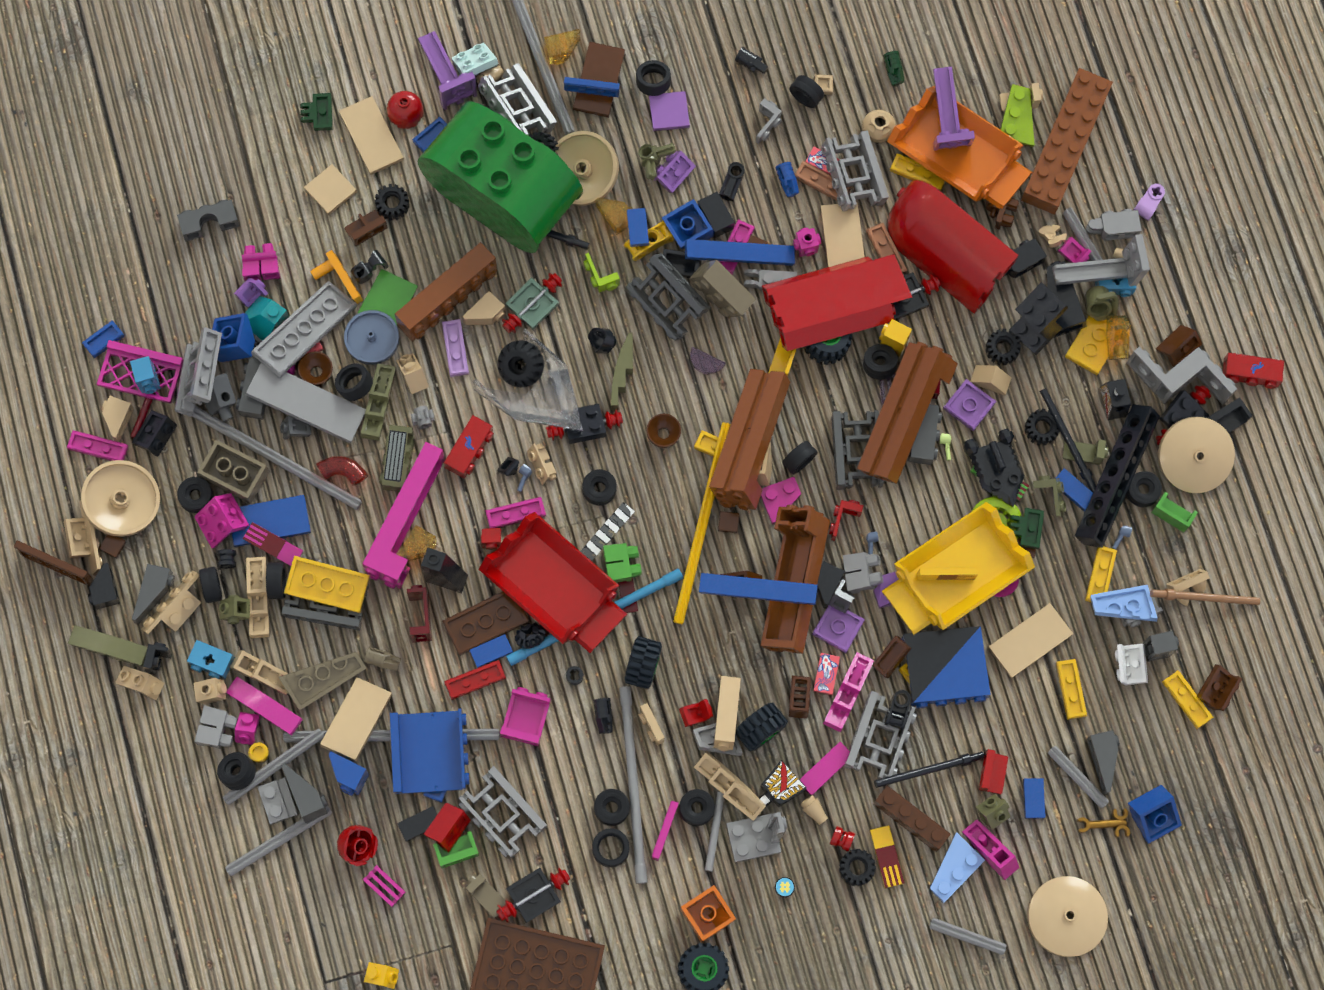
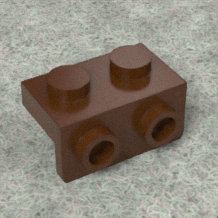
(1219, 688)

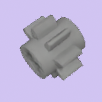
(422, 417)

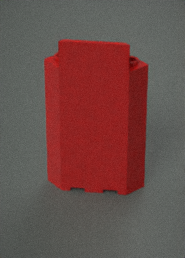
(835, 300)
(555, 583)

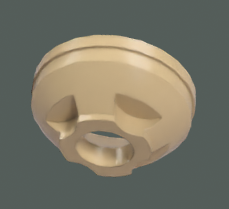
(876, 133)

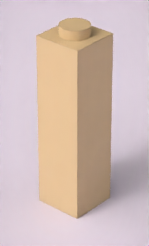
(727, 713)

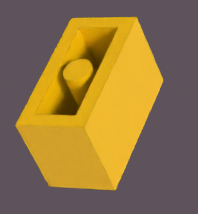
(895, 336)

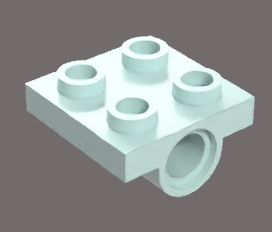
(475, 60)

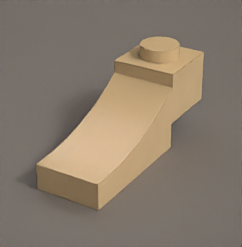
(259, 670)

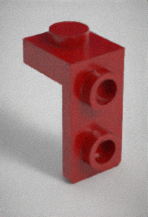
(848, 507)

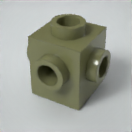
(234, 609)
(993, 811)

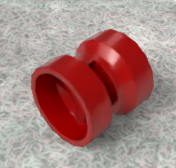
(846, 841)

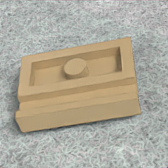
(647, 717)

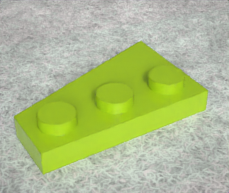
(1018, 116)

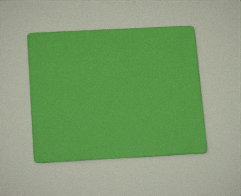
(388, 294)

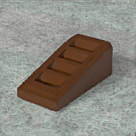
(799, 709)

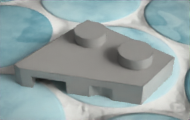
(705, 740)

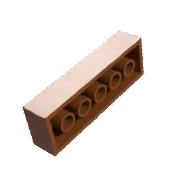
(446, 292)

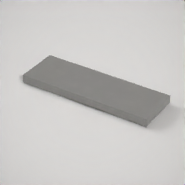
(304, 329)
(306, 403)

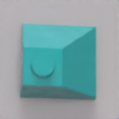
(265, 316)

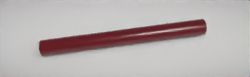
(143, 412)

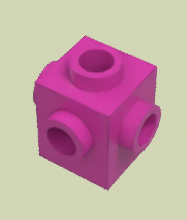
(806, 247)

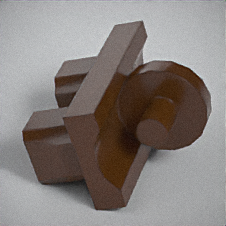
(1003, 219)

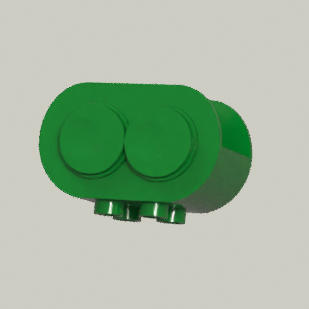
(500, 176)

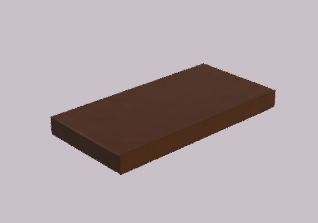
(604, 65)
(53, 563)
(484, 622)

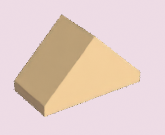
(991, 378)

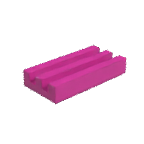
(371, 874)

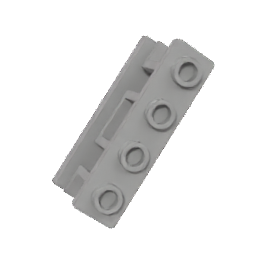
(525, 93)
(868, 168)
(198, 372)
(865, 731)
(512, 803)

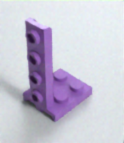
(452, 87)
(950, 133)

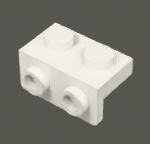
(1131, 664)

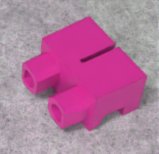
(260, 263)

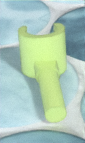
(946, 439)

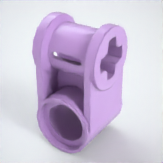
(1149, 203)

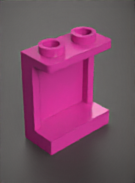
(525, 716)

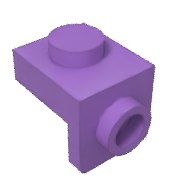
(250, 291)

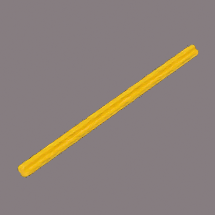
(699, 534)

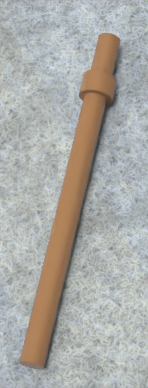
(1171, 594)

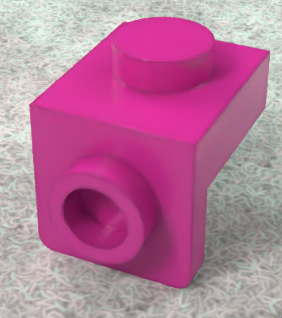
(1073, 251)
(246, 728)

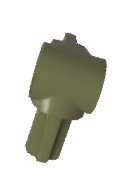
(651, 157)

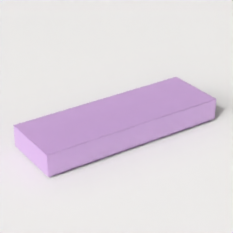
(455, 348)

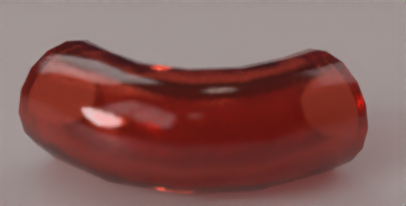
(342, 466)

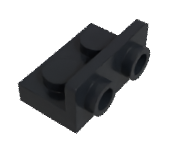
(154, 433)
(152, 659)

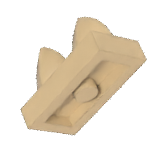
(1195, 579)

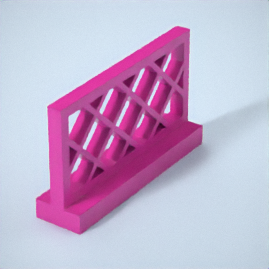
(132, 353)

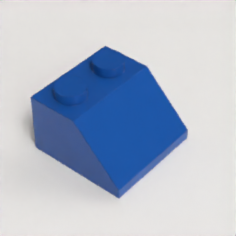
(688, 223)
(236, 337)
(348, 774)
(1155, 813)

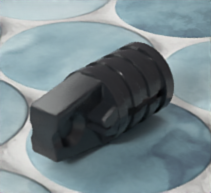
(750, 60)
(603, 715)

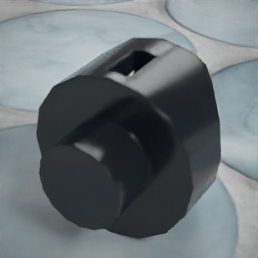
(602, 340)

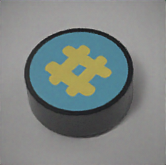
(784, 887)

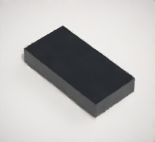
(417, 824)

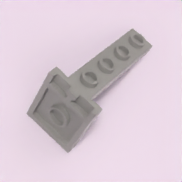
(1132, 266)
(756, 838)

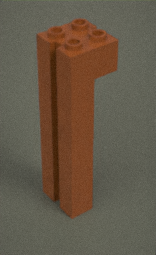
(905, 410)
(748, 440)
(798, 562)

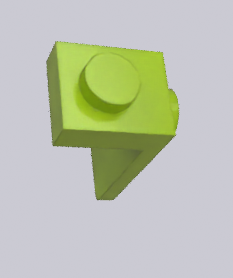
(605, 283)

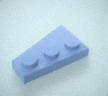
(1125, 603)
(955, 868)

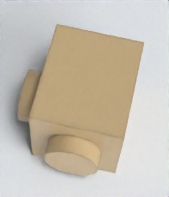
(210, 690)

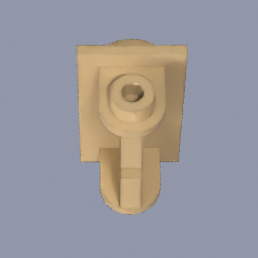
(538, 455)

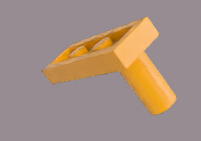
(334, 263)

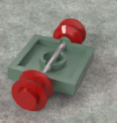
(532, 303)

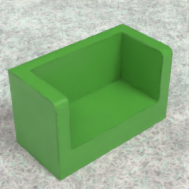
(1173, 513)
(462, 850)

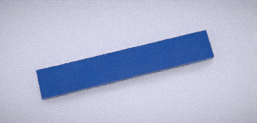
(739, 252)
(758, 588)

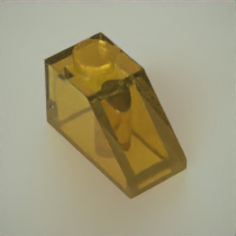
(561, 46)
(614, 213)
(1117, 337)
(417, 544)

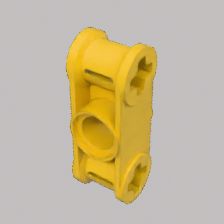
(659, 233)

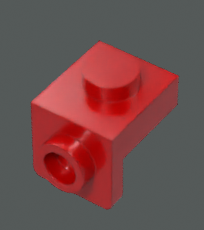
(491, 538)
(696, 713)

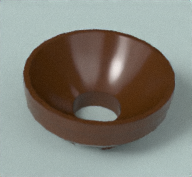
(313, 360)
(667, 422)

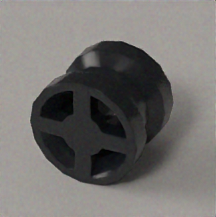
(226, 558)

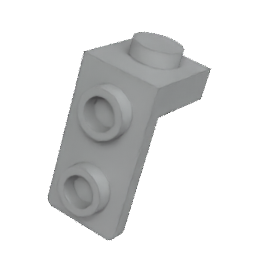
(771, 111)

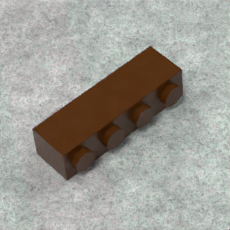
(911, 818)

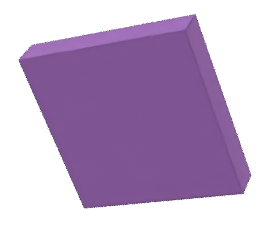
(669, 111)
(969, 405)
(838, 628)

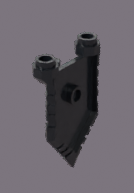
(997, 466)

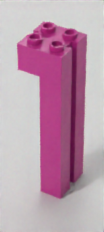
(382, 557)

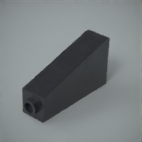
(1073, 317)
(443, 571)

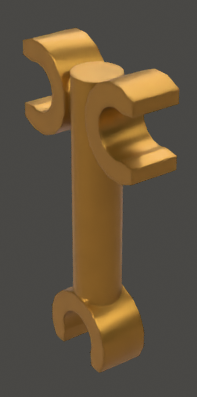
(1118, 821)

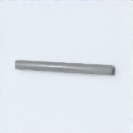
(714, 832)

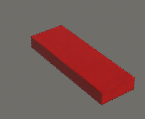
(475, 680)

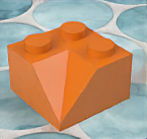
(707, 914)

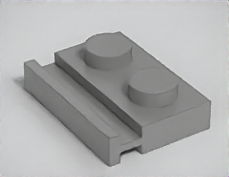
(277, 800)

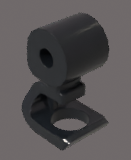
(363, 271)

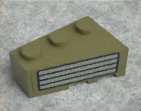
(397, 457)

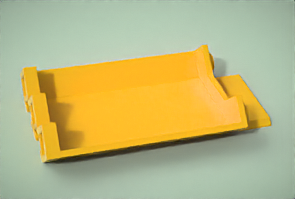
(972, 541)

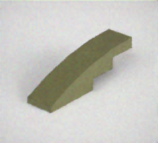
(623, 367)
(378, 402)
(108, 645)

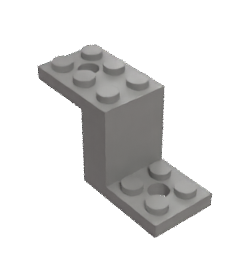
(1193, 366)

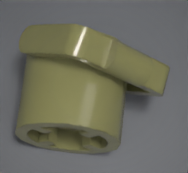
(1099, 303)

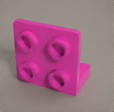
(220, 518)

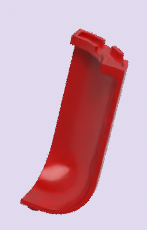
(948, 243)

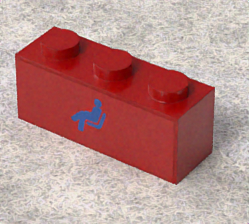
(1253, 370)
(469, 447)

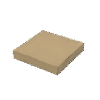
(330, 189)

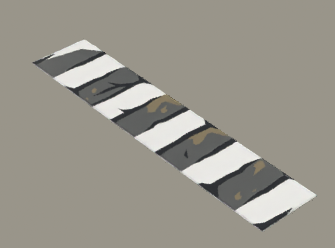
(607, 531)

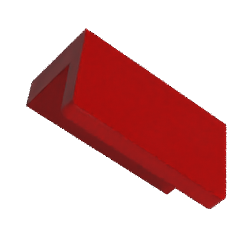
(993, 772)
(448, 826)

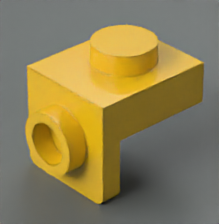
(381, 975)

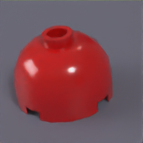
(405, 109)
(357, 844)

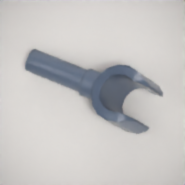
(526, 472)
(1124, 531)
(871, 538)

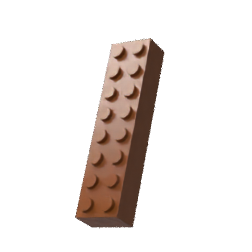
(1066, 141)

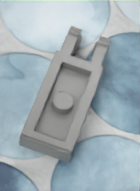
(766, 277)

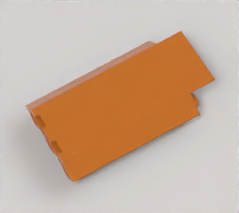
(981, 170)

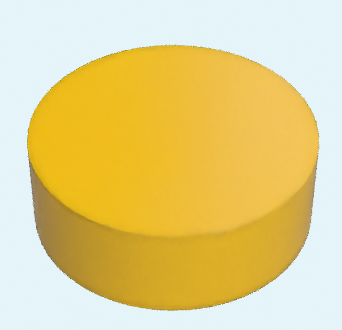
(258, 752)

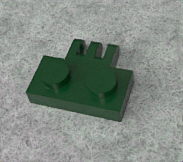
(318, 112)
(1028, 527)

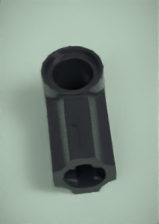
(731, 182)

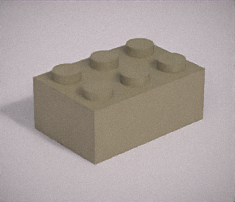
(722, 289)
(233, 471)

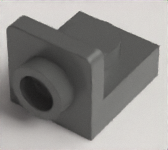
(293, 427)

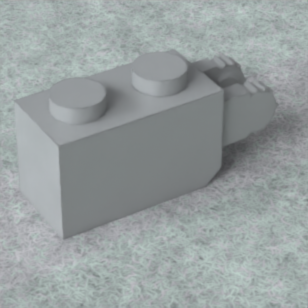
(1115, 225)

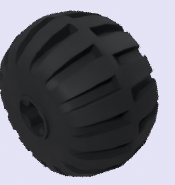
(510, 368)

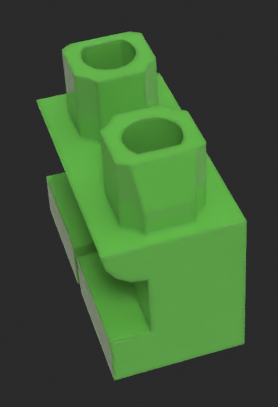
(618, 563)

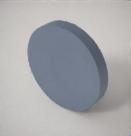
(371, 337)

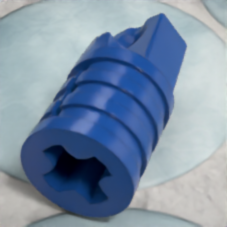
(787, 179)

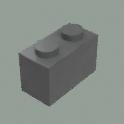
(1161, 646)

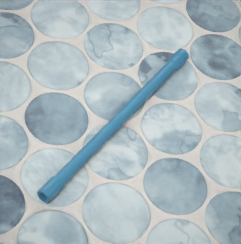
(667, 580)

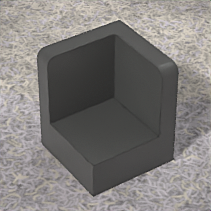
(841, 599)

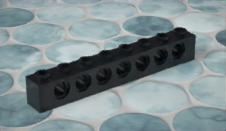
(1117, 476)

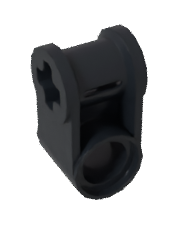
(897, 713)

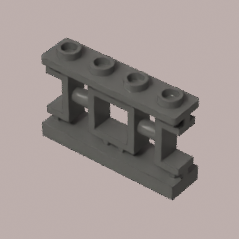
(677, 286)
(843, 450)
(322, 615)

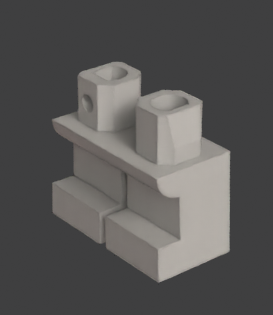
(859, 572)
(213, 728)

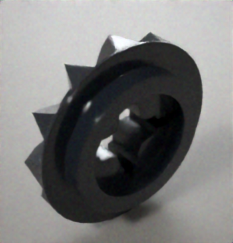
(532, 640)

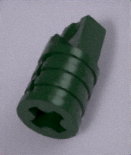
(894, 67)

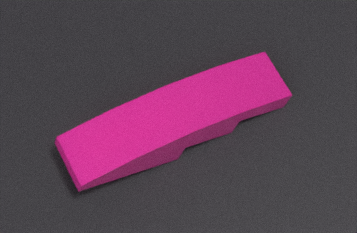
(848, 692)
(264, 706)

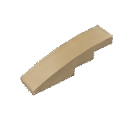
(259, 602)
(730, 785)

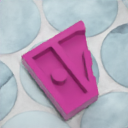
(779, 495)

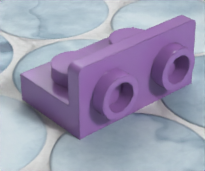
(674, 170)

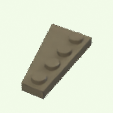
(317, 680)

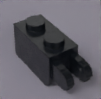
(1029, 257)

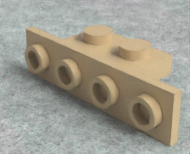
(82, 541)
(176, 607)

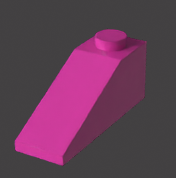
(991, 849)

